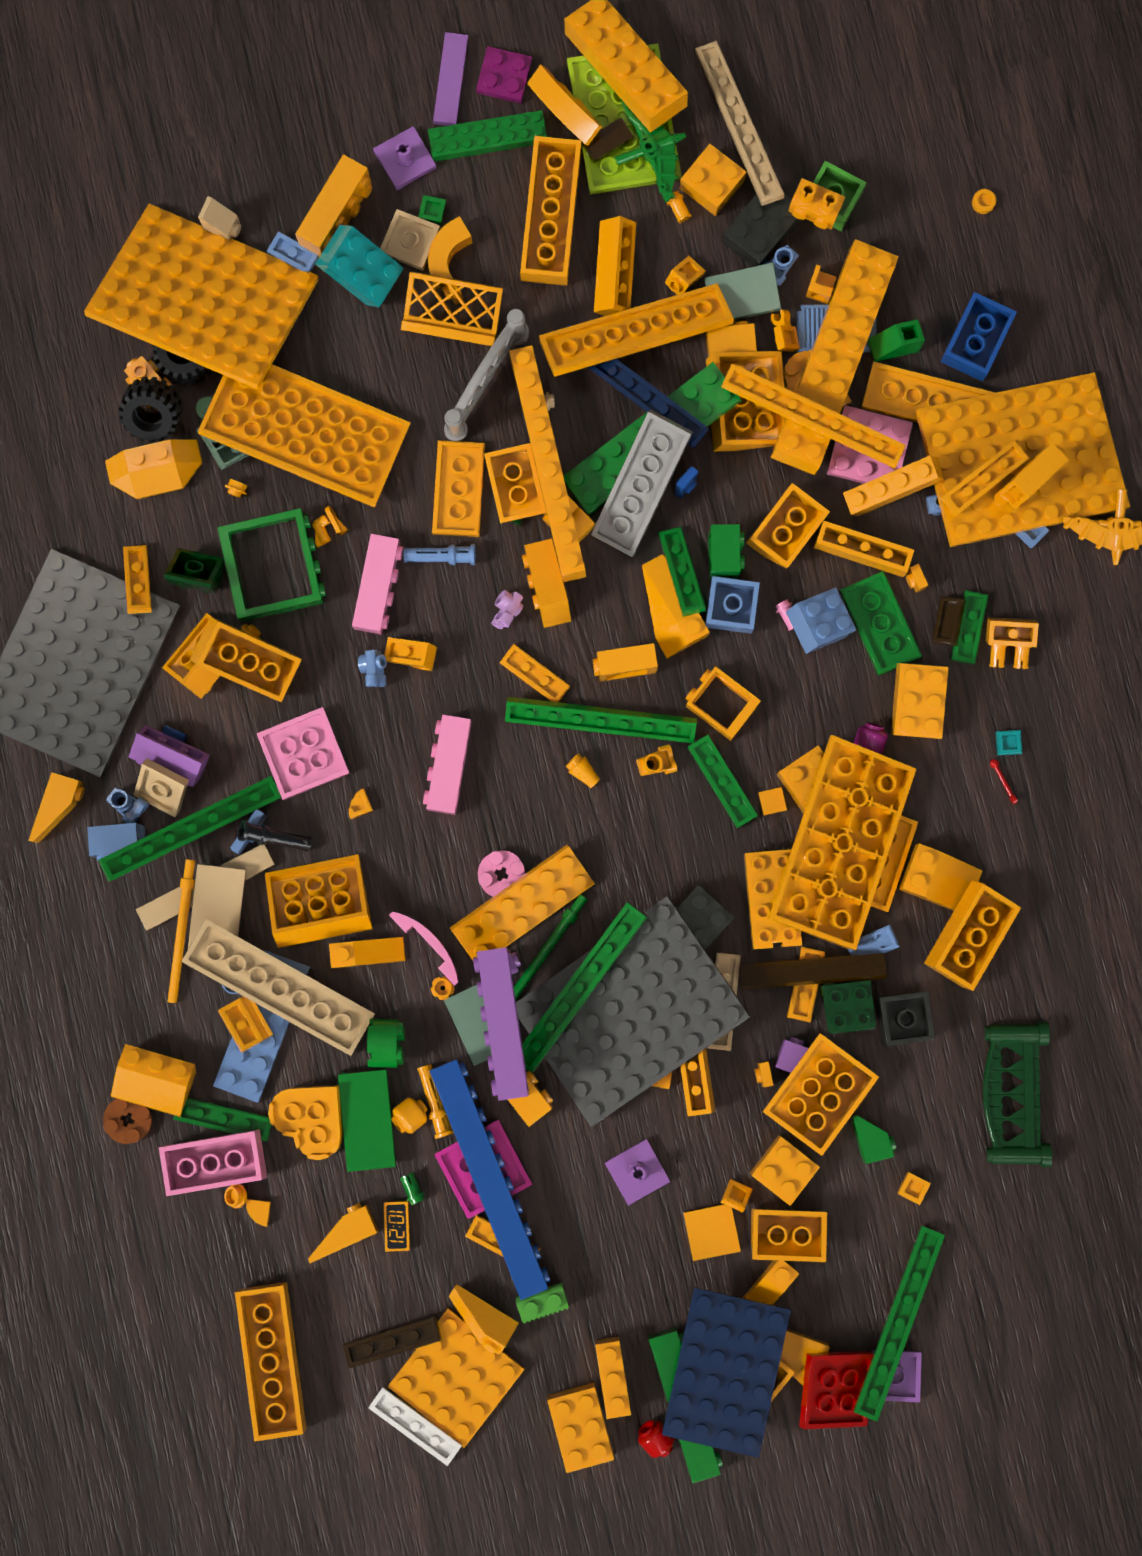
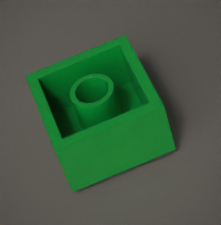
(724, 551)

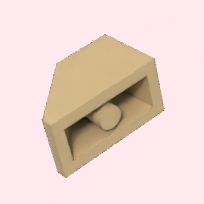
(219, 219)

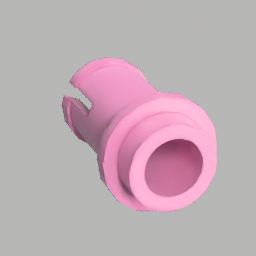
(781, 609)

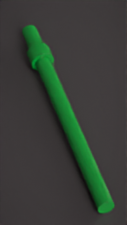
(569, 917)

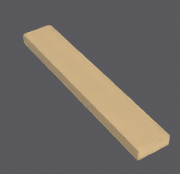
(168, 905)

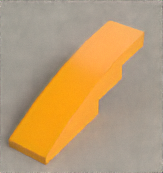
(564, 105)

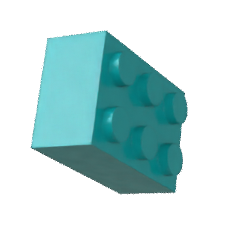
(359, 265)

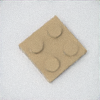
(409, 239)
(161, 787)

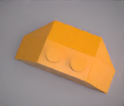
(154, 467)

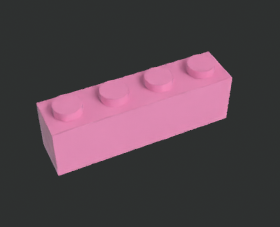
(376, 584)
(448, 764)

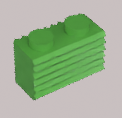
(543, 1303)

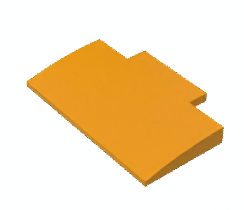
(847, 845)

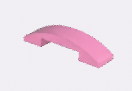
(448, 967)

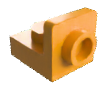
(684, 275)

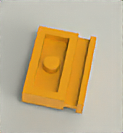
(245, 1023)

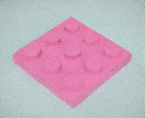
(857, 467)
(303, 753)

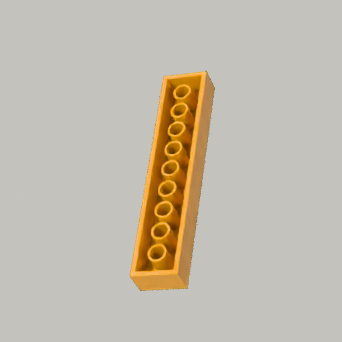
(837, 350)

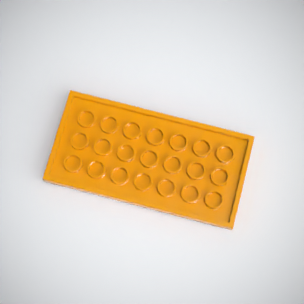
(308, 432)

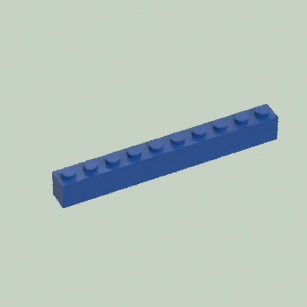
(489, 1178)

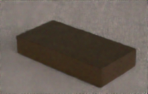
(608, 140)
(948, 621)

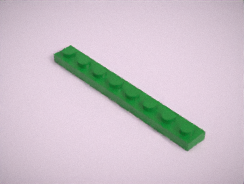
(600, 720)
(189, 828)
(581, 985)
(898, 1323)

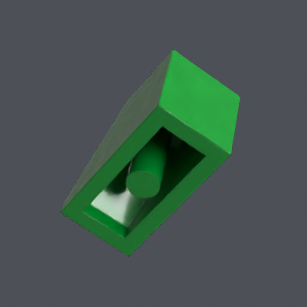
(872, 1141)

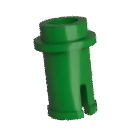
(412, 1190)

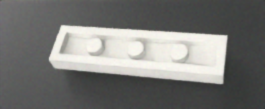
(414, 1426)

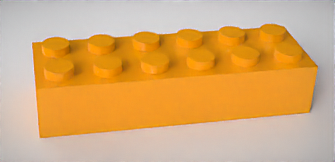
(626, 63)
(550, 210)
(270, 1361)

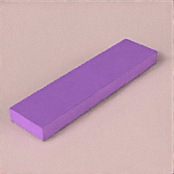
(450, 79)

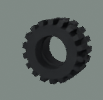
(178, 372)
(154, 394)

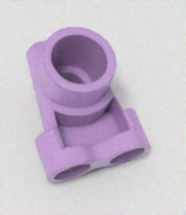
(509, 606)

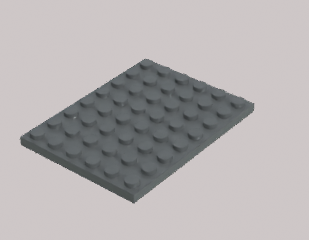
(78, 663)
(642, 1018)

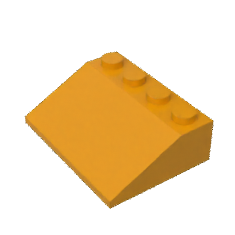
(748, 423)
(317, 901)
(820, 1094)

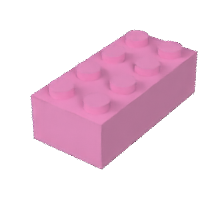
(213, 1162)

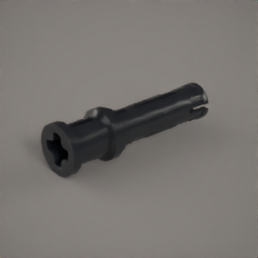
(263, 834)

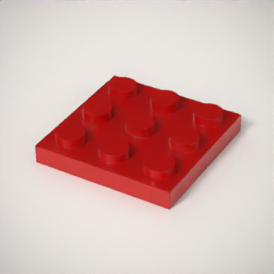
(832, 1389)

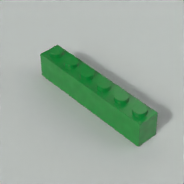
(699, 1458)

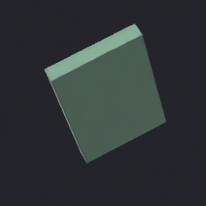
(749, 290)
(467, 1018)

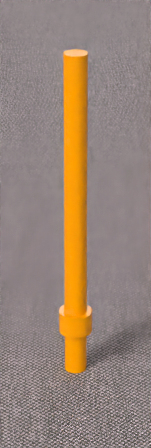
(187, 884)

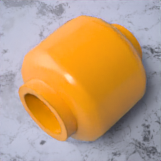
(409, 1115)

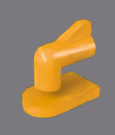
(321, 535)

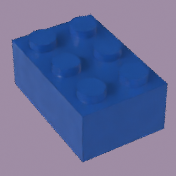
(978, 336)

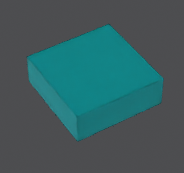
(1008, 742)

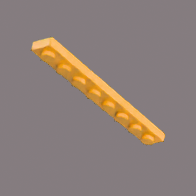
(813, 416)

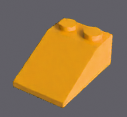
(515, 483)
(937, 877)

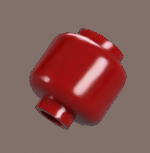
(653, 1441)

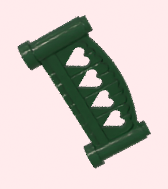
(1025, 1041)

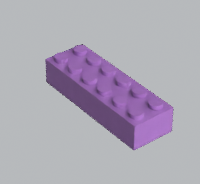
(502, 1023)

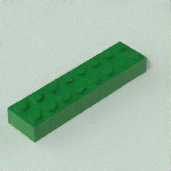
(486, 135)

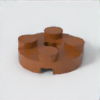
(132, 1132)

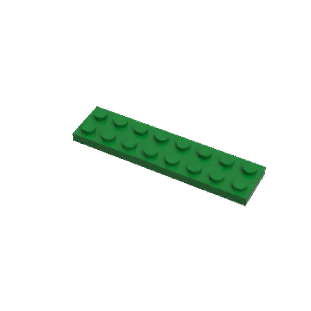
(596, 475)

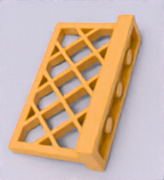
(445, 328)

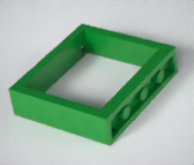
(313, 566)

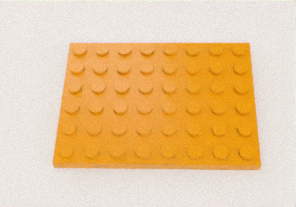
(201, 296)
(1058, 411)

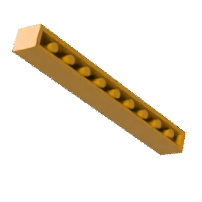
(547, 464)

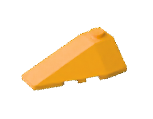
(670, 628)

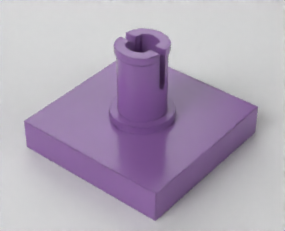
(404, 158)
(637, 1172)

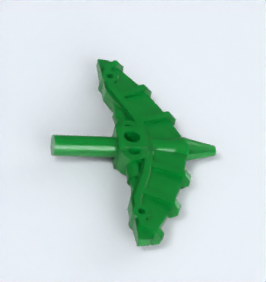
(656, 149)

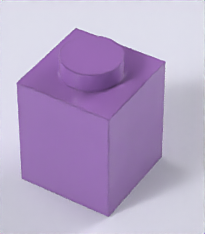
(790, 1054)

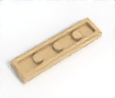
(729, 967)

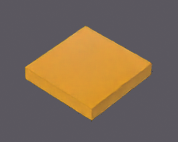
(711, 1232)

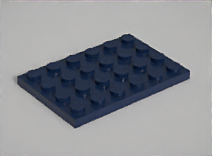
(726, 1372)

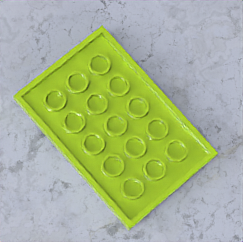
(606, 108)

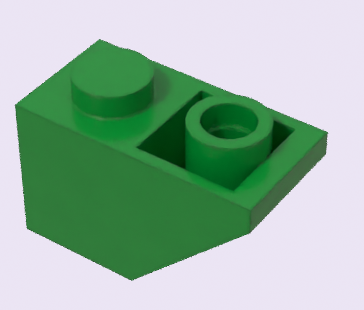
(897, 341)

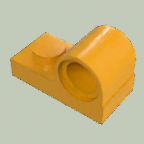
(411, 653)

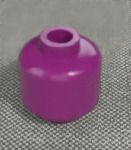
(871, 737)

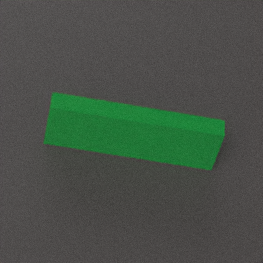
(970, 627)

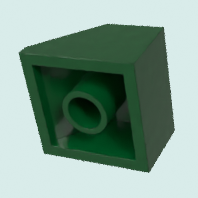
(195, 571)

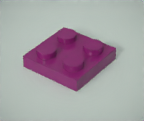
(504, 74)

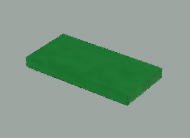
(880, 623)
(366, 1120)

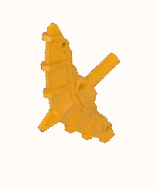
(1114, 533)

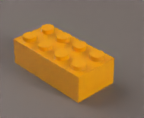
(335, 204)
(245, 659)
(972, 935)

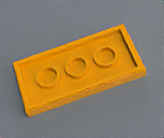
(458, 488)

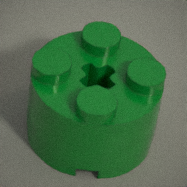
(384, 1043)

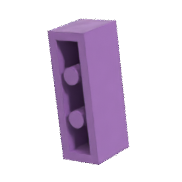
(169, 753)

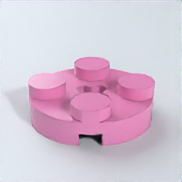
(497, 861)

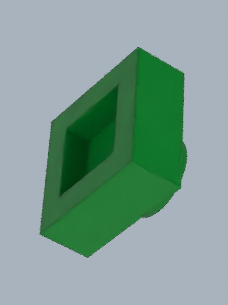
(432, 209)

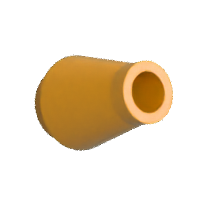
(582, 770)

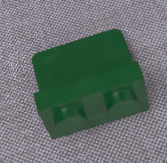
(848, 1006)

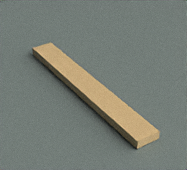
(739, 123)

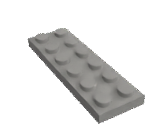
(641, 483)

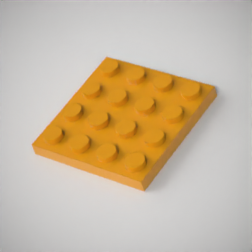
(455, 1379)

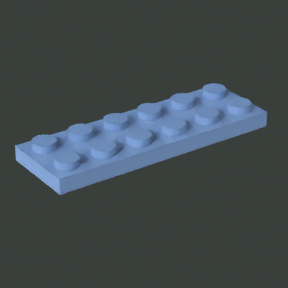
(249, 1071)

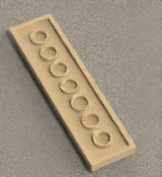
(277, 987)

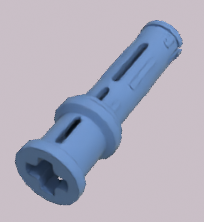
(452, 554)

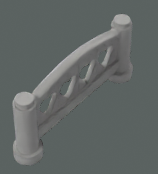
(514, 333)

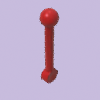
(994, 763)

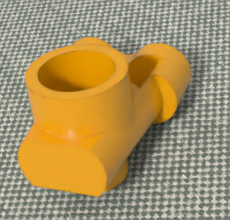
(661, 760)

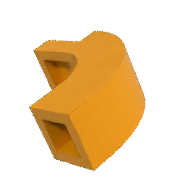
(444, 246)

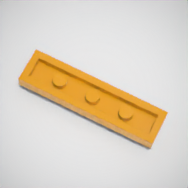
(984, 478)

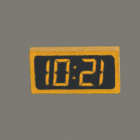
(396, 1226)

